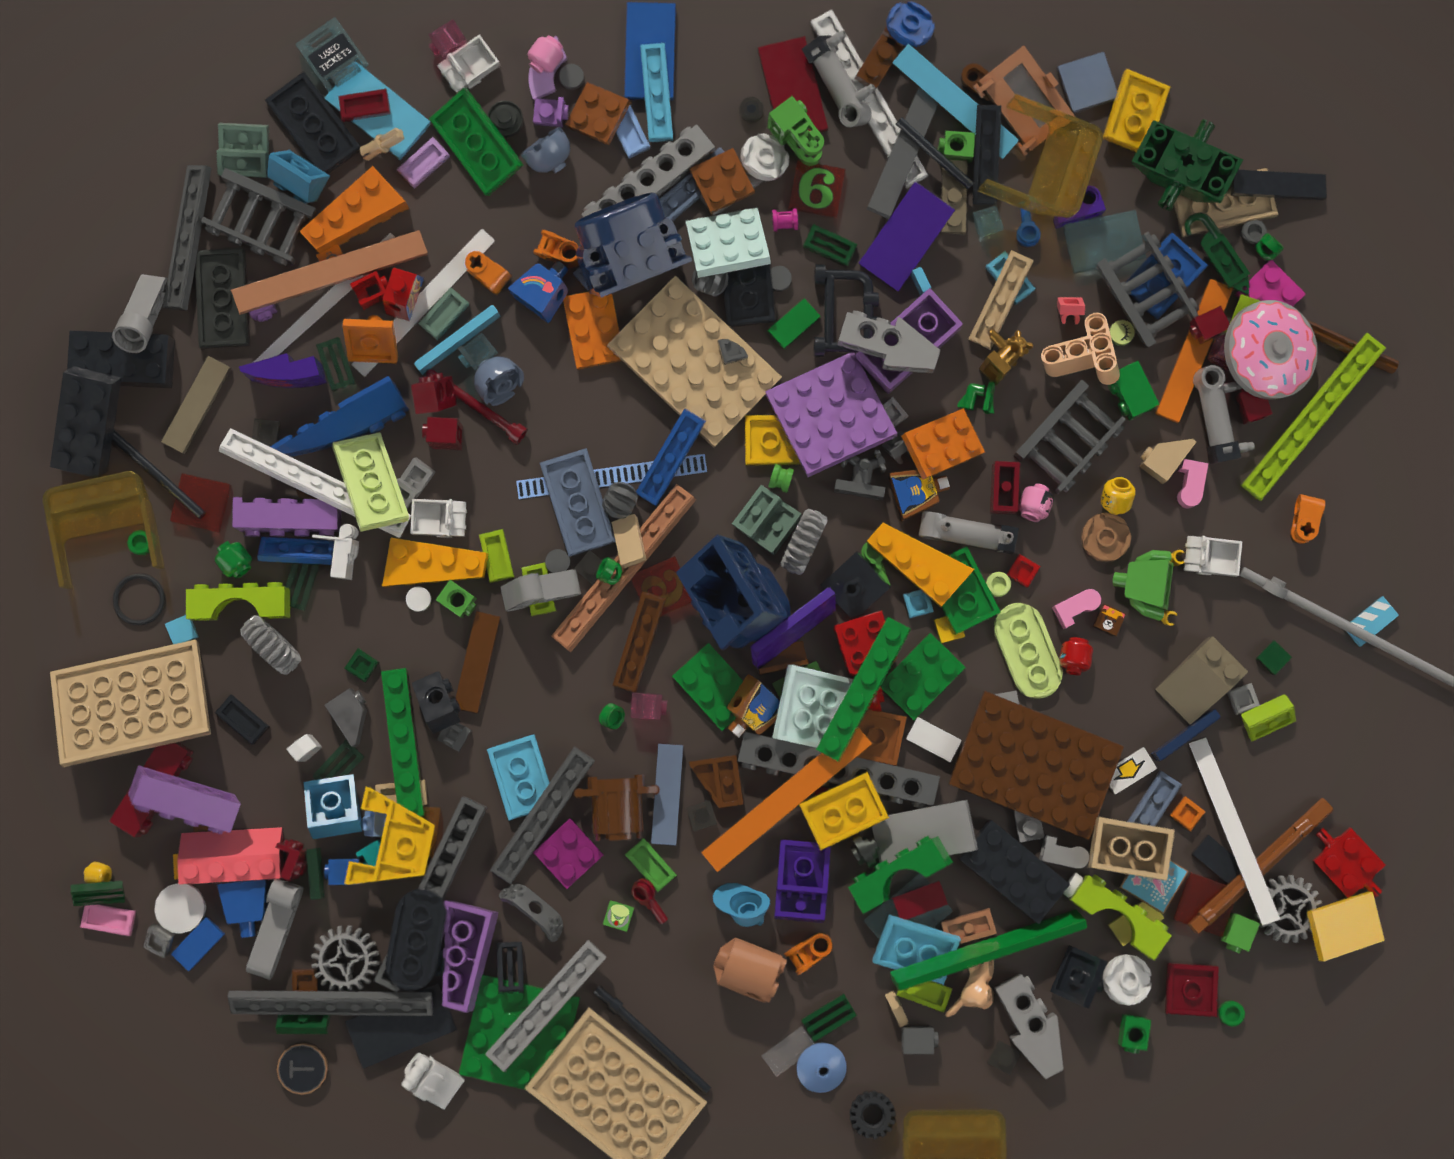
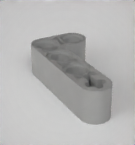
(276, 924)

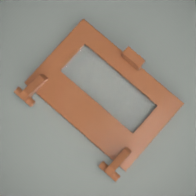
(1024, 77)

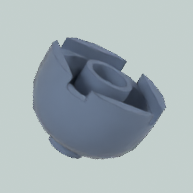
(548, 152)
(497, 379)

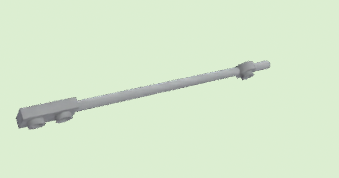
(1278, 588)

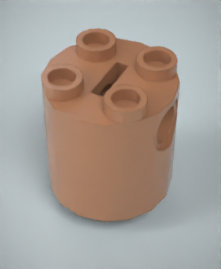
(748, 969)

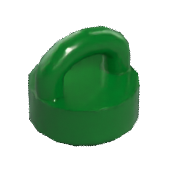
(1273, 244)
(606, 570)
(612, 716)

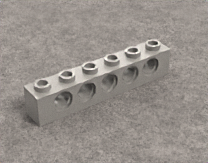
(663, 180)

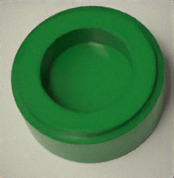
(138, 543)
(1231, 1013)

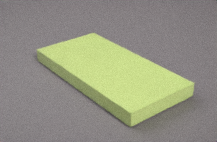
(370, 481)

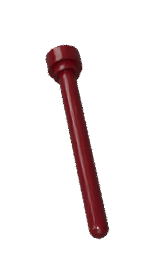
(514, 431)

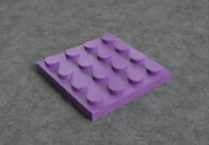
(831, 414)

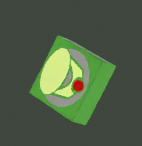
(618, 915)

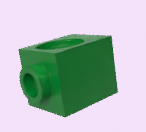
(1129, 1022)

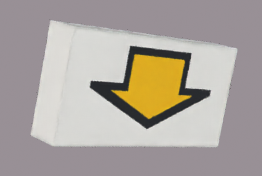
(1131, 770)

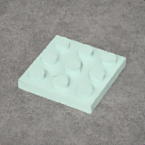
(728, 242)
(808, 704)

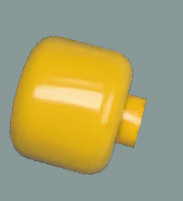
(97, 872)

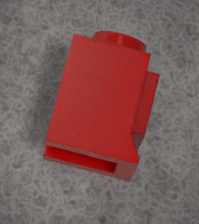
(360, 286)

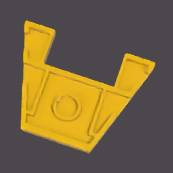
(403, 844)

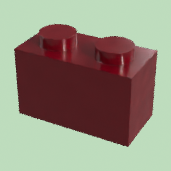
(443, 433)
(1004, 487)

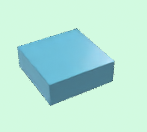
(920, 280)
(917, 604)
(181, 630)

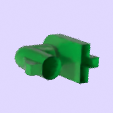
(968, 400)

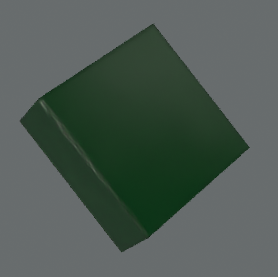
(1273, 657)
(361, 665)

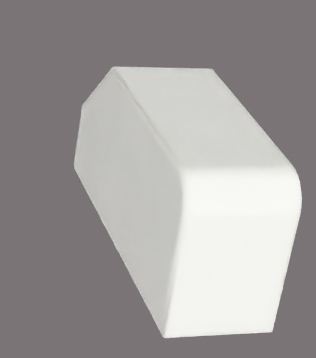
(304, 748)

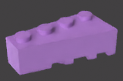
(285, 516)
(465, 952)

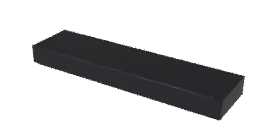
(986, 150)
(1279, 185)

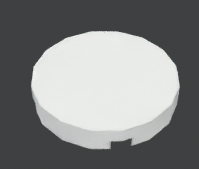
(764, 157)
(180, 908)
(1127, 979)

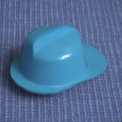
(742, 903)

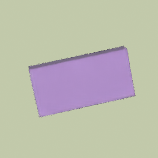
(423, 163)

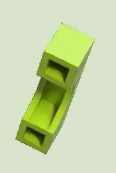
(207, 603)
(1146, 936)

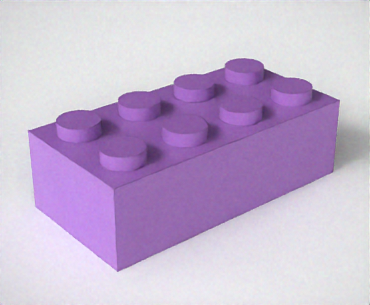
(930, 319)
(184, 800)

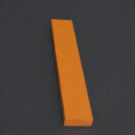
(1190, 358)

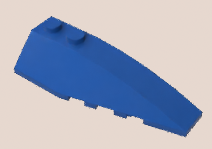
(357, 416)

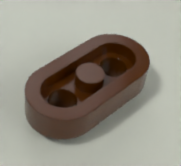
(979, 72)

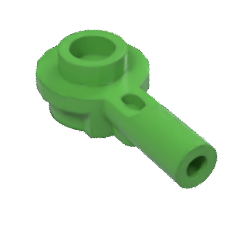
(875, 559)

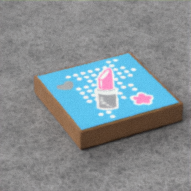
(1153, 891)

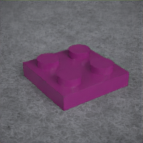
(568, 853)

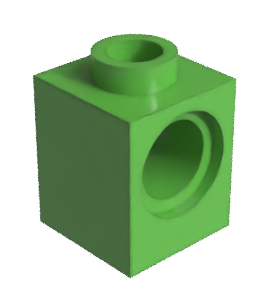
(965, 139)
(447, 595)
(1239, 933)

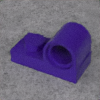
(1086, 211)

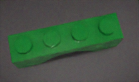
(874, 889)

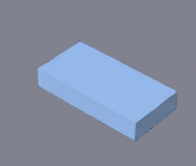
(632, 135)

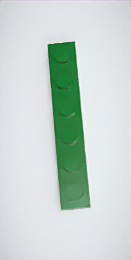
(863, 689)
(402, 740)

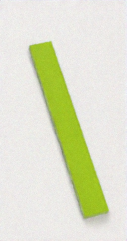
(1313, 416)

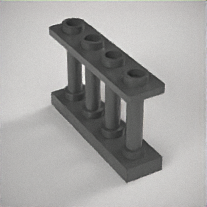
(279, 203)
(1122, 290)
(1062, 415)

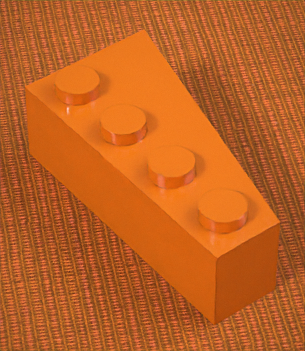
(354, 211)

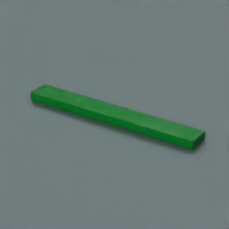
(988, 950)

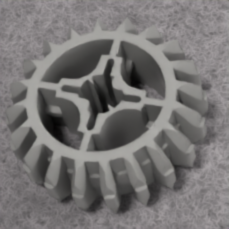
(804, 541)
(270, 645)
(1298, 903)
(343, 947)

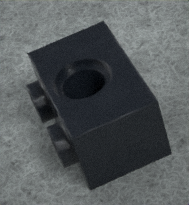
(428, 692)

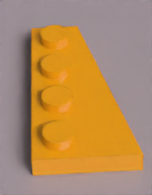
(430, 563)
(923, 565)

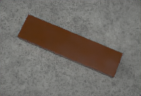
(639, 642)
(477, 661)

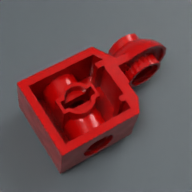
(855, 642)

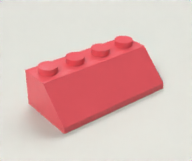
(230, 856)

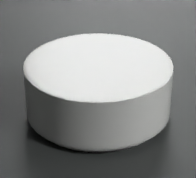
(418, 599)
(1075, 882)

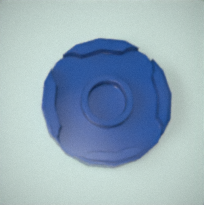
(910, 24)

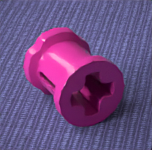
(785, 220)

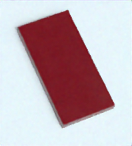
(789, 75)

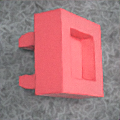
(1070, 306)

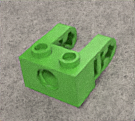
(791, 125)

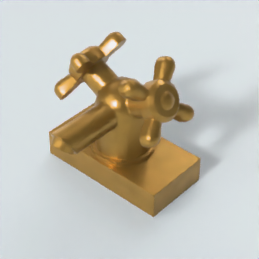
(999, 364)

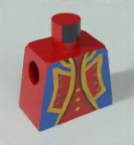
(403, 292)

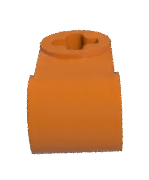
(553, 248)
(490, 274)
(1307, 514)
(808, 952)

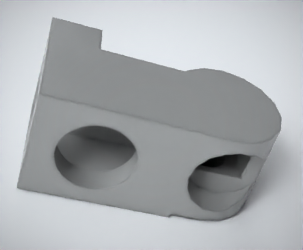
(1072, 857)

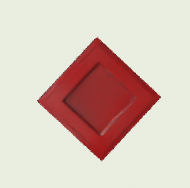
(1023, 570)

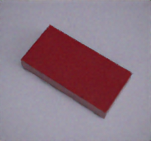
(364, 105)
(920, 900)

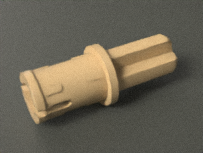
(382, 143)

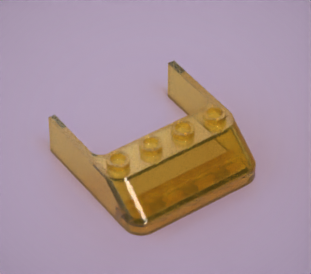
(1063, 165)
(98, 507)
(954, 1134)

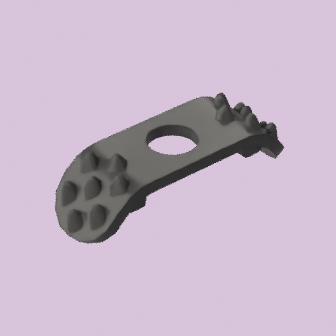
(548, 919)

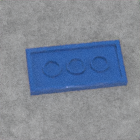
(648, 25)

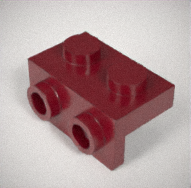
(295, 863)

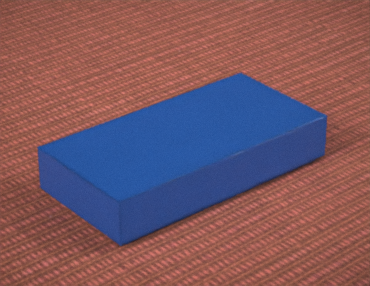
(198, 944)

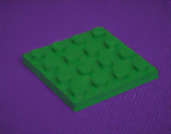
(493, 1017)

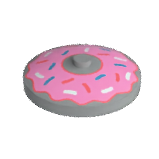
(1270, 349)

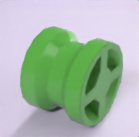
(781, 478)

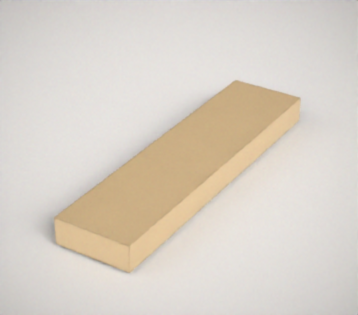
(1001, 298)

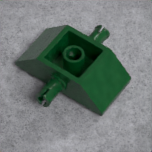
(1207, 170)

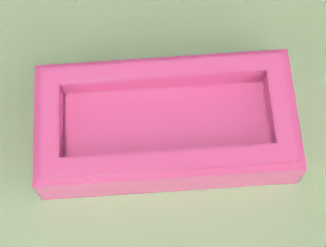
(108, 919)

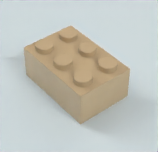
(1131, 848)

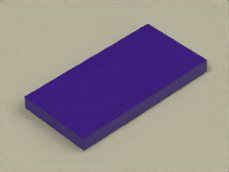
(907, 236)
(793, 628)

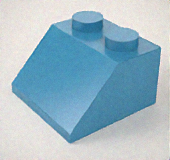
(296, 175)
(332, 806)

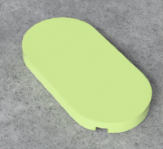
(1028, 650)

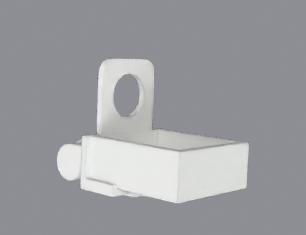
(468, 64)
(438, 518)
(344, 551)
(1212, 556)
(431, 1080)

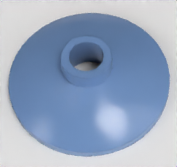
(820, 1056)

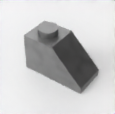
(349, 714)

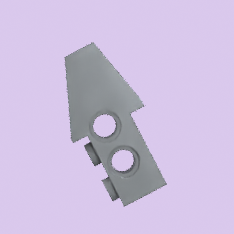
(910, 353)
(1038, 1046)

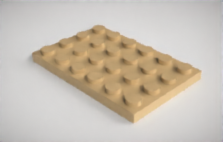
(679, 358)
(129, 703)
(615, 1092)

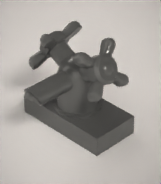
(861, 477)

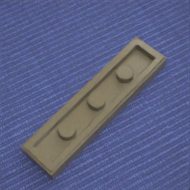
(196, 405)

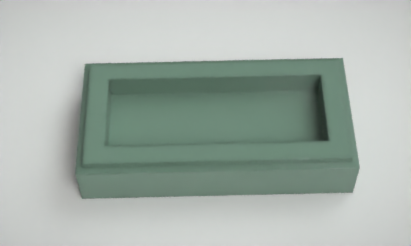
(444, 314)

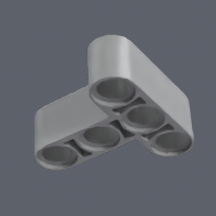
(538, 589)

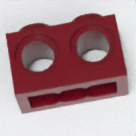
(433, 393)

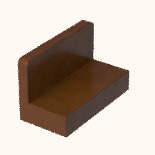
(792, 655)

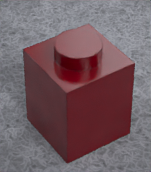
(1209, 325)
(1252, 407)

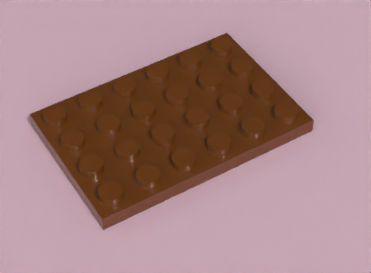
(1036, 765)

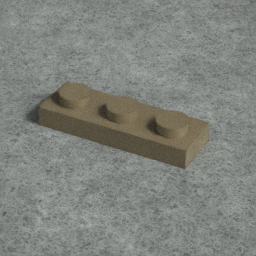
(955, 195)

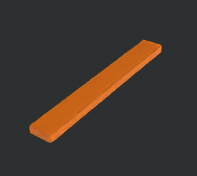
(780, 803)

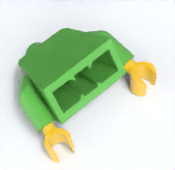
(1149, 583)

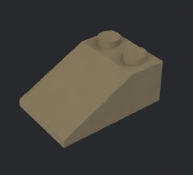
(1201, 680)

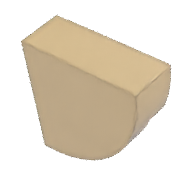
(897, 1009)

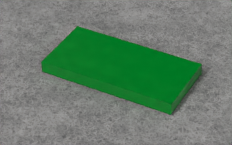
(476, 141)

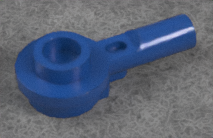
(1028, 233)

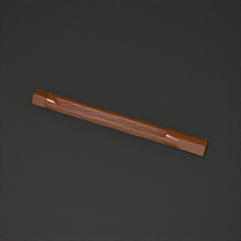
(1265, 861)

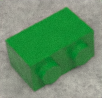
(1134, 392)

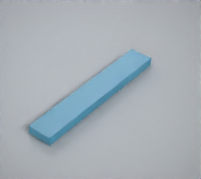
(946, 93)

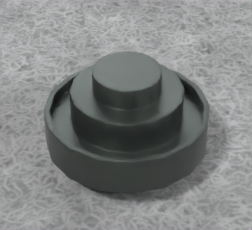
(506, 118)
(865, 850)

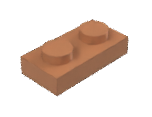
(971, 925)

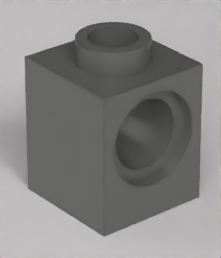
(919, 1040)

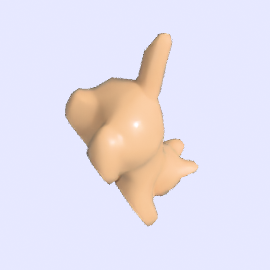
(977, 990)

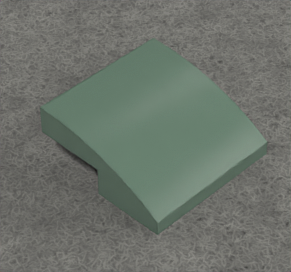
(243, 149)
(767, 520)

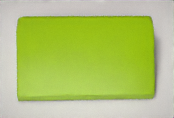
(1269, 717)

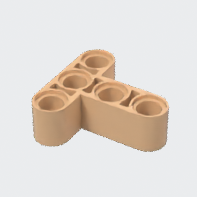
(1089, 350)

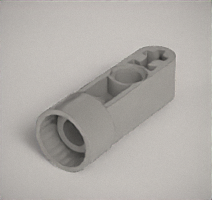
(140, 314)

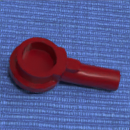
(645, 893)

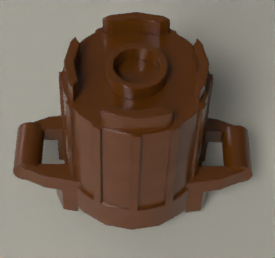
(617, 806)

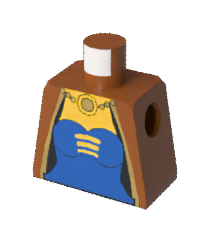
(915, 494)
(753, 706)

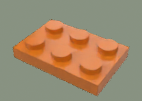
(591, 328)
(943, 444)

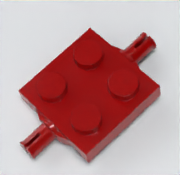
(1349, 862)

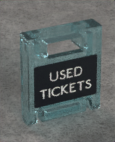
(334, 56)

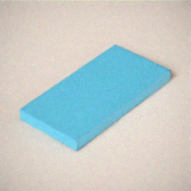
(402, 114)

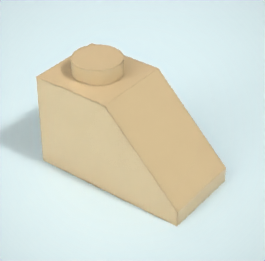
(1165, 458)

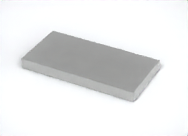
(947, 821)

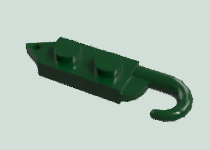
(1221, 254)

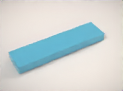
(656, 92)
(457, 339)

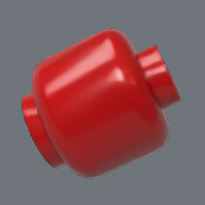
(1076, 656)

